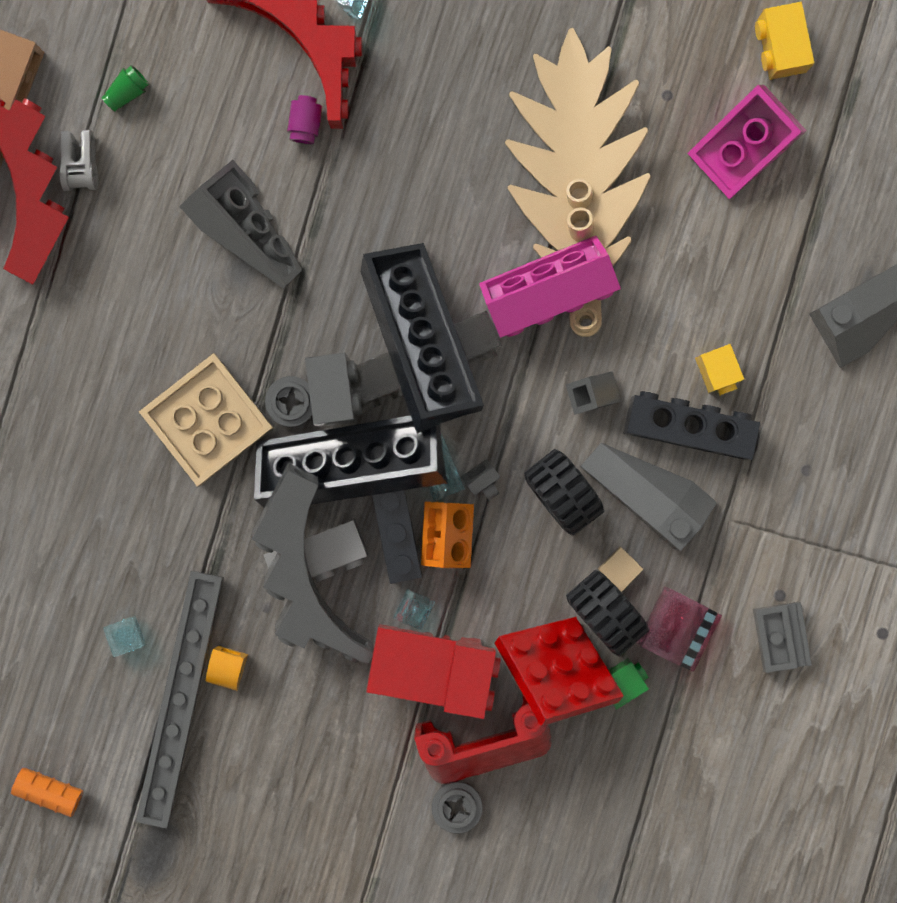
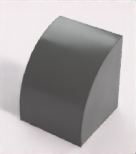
(593, 392)

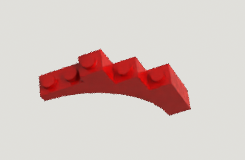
(326, 45)
(36, 223)

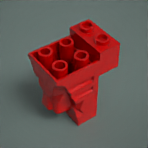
(434, 670)

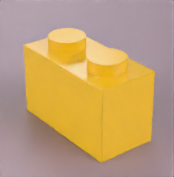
(784, 41)

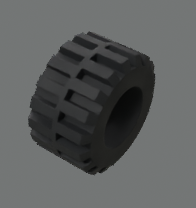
(564, 492)
(607, 613)

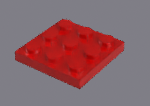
(558, 670)

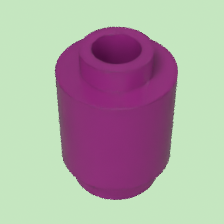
(304, 120)

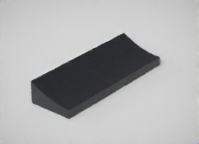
(420, 336)
(355, 460)

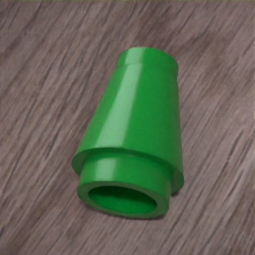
(125, 88)

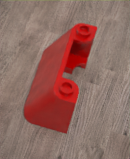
(453, 763)

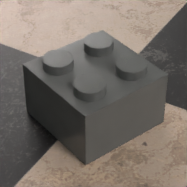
(332, 389)

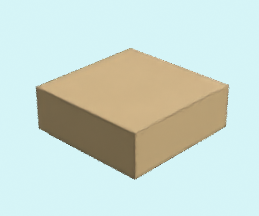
(620, 569)

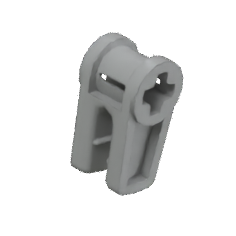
(82, 172)

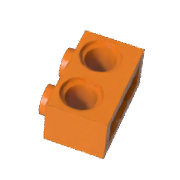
(447, 535)

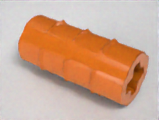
(47, 792)

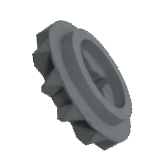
(281, 389)
(461, 821)

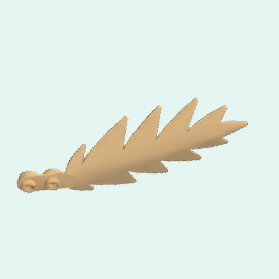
(579, 166)

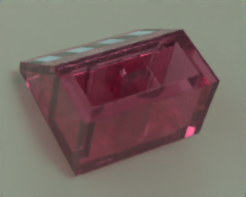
(679, 629)

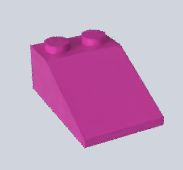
(746, 141)

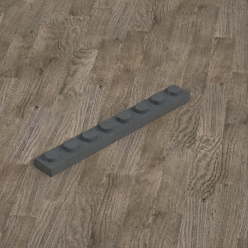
(179, 699)

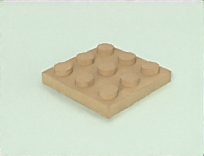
(206, 420)

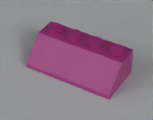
(550, 286)

